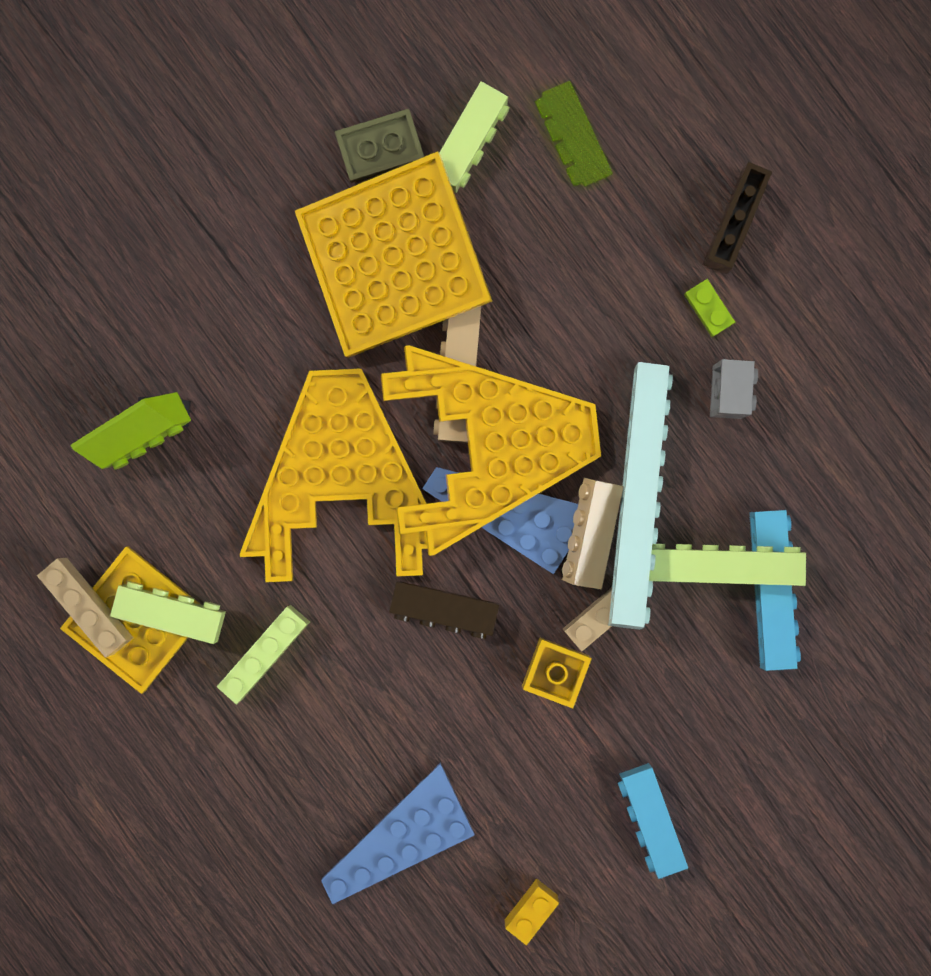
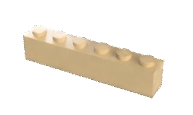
(463, 347)

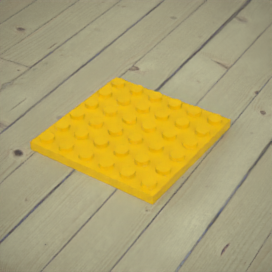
(393, 255)

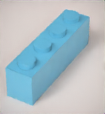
(653, 821)

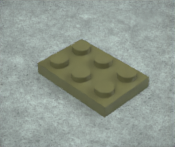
(379, 145)

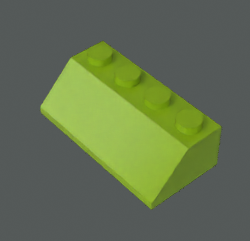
(133, 431)

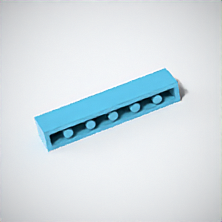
(775, 602)

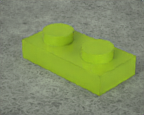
(709, 308)

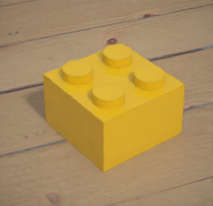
(556, 672)

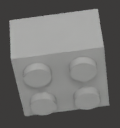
(733, 389)

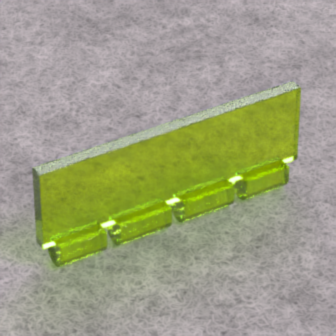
(578, 138)

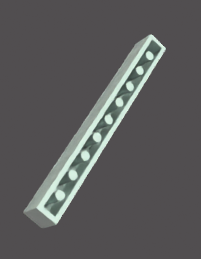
(639, 496)

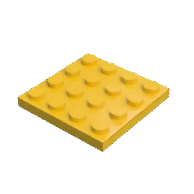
(150, 648)

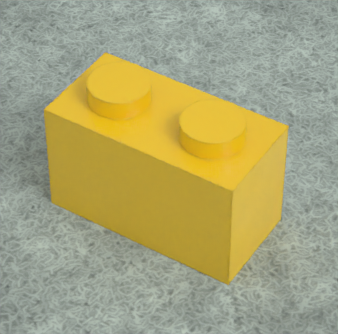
(531, 911)

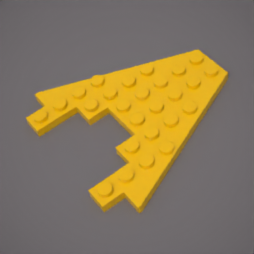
(516, 436)
(334, 452)

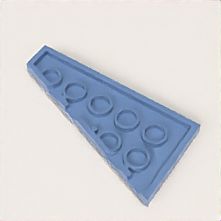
(533, 528)
(411, 832)

